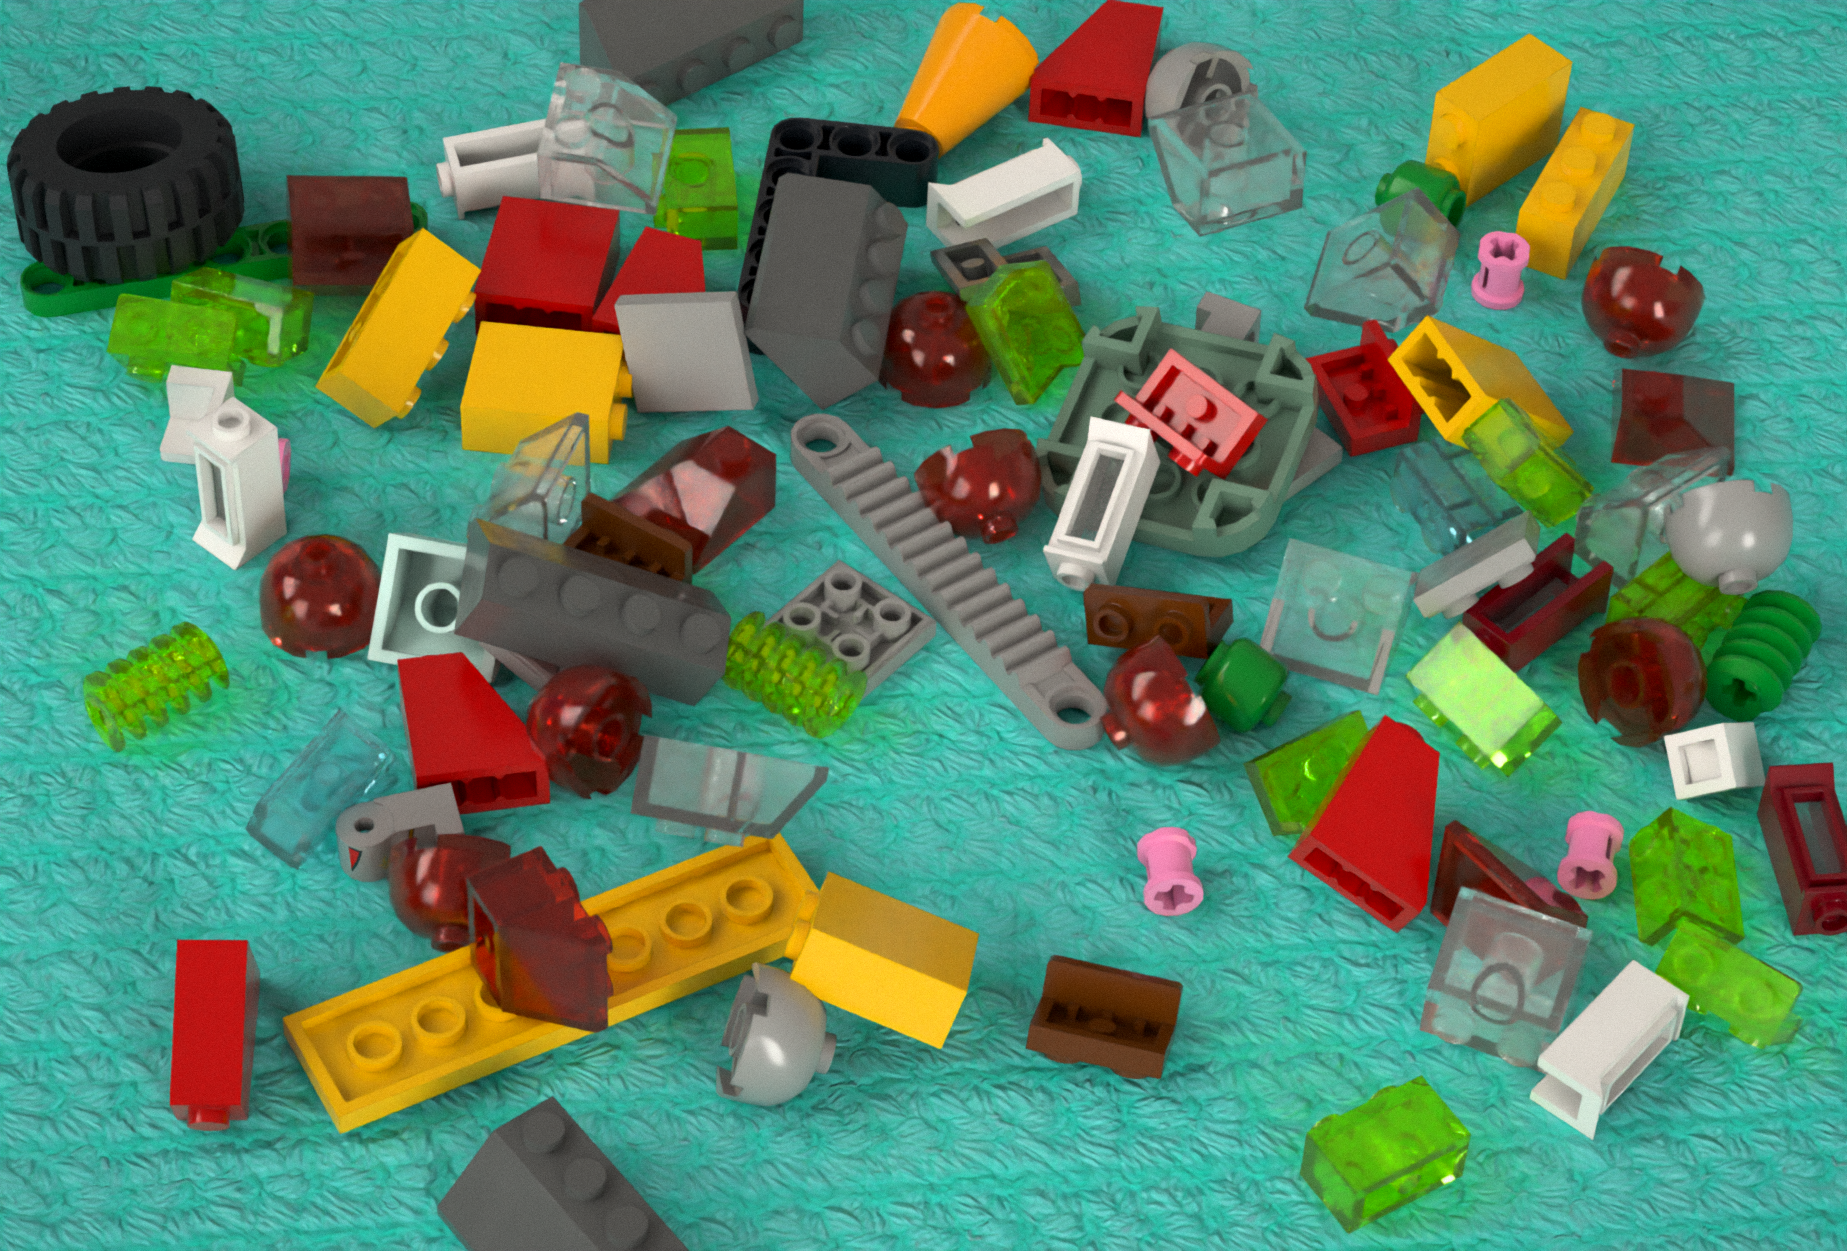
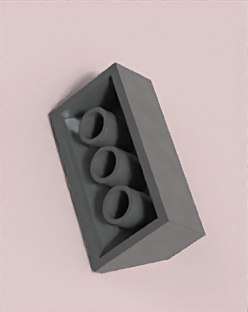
(684, 44)
(826, 284)
(590, 611)
(549, 1190)

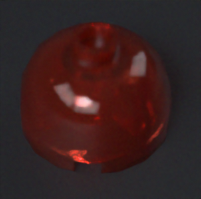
(1639, 304)
(934, 351)
(984, 487)
(319, 596)
(1642, 679)
(1155, 707)
(588, 727)
(431, 888)

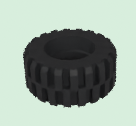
(126, 184)

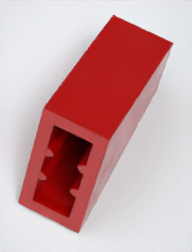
(1100, 71)
(656, 265)
(467, 736)
(1377, 825)
(213, 1032)

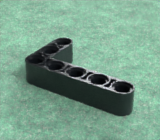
(887, 158)

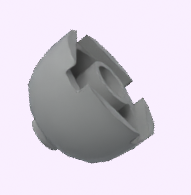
(1195, 75)
(1730, 534)
(774, 1039)

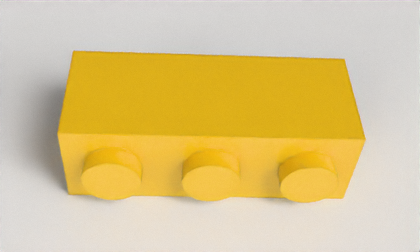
(1574, 190)
(400, 330)

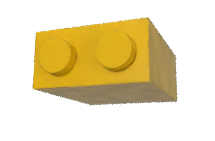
(1500, 116)
(538, 376)
(1464, 376)
(881, 958)

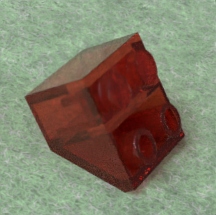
(344, 231)
(539, 943)

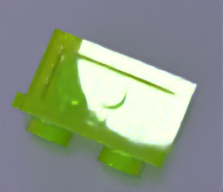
(1027, 327)
(159, 333)
(1300, 772)
(1684, 874)
(1732, 986)

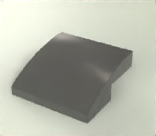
(972, 263)

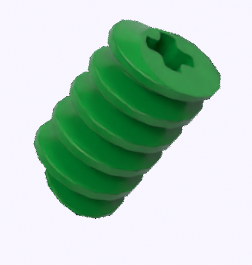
(1761, 654)

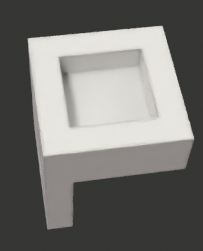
(190, 397)
(1714, 759)

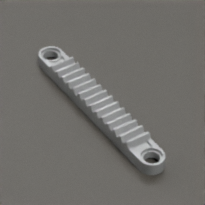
(949, 581)

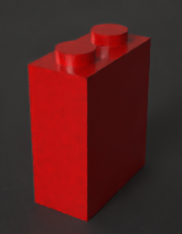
(547, 264)

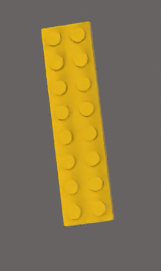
(444, 1029)

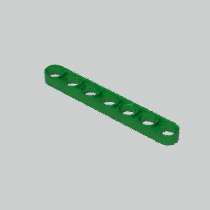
(249, 242)

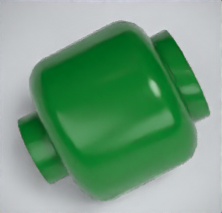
(1436, 183)
(1243, 685)

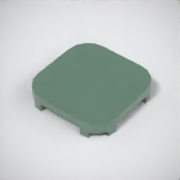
(1185, 510)

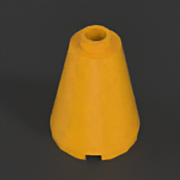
(967, 75)

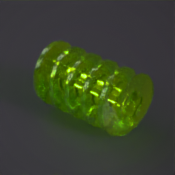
(789, 678)
(151, 680)

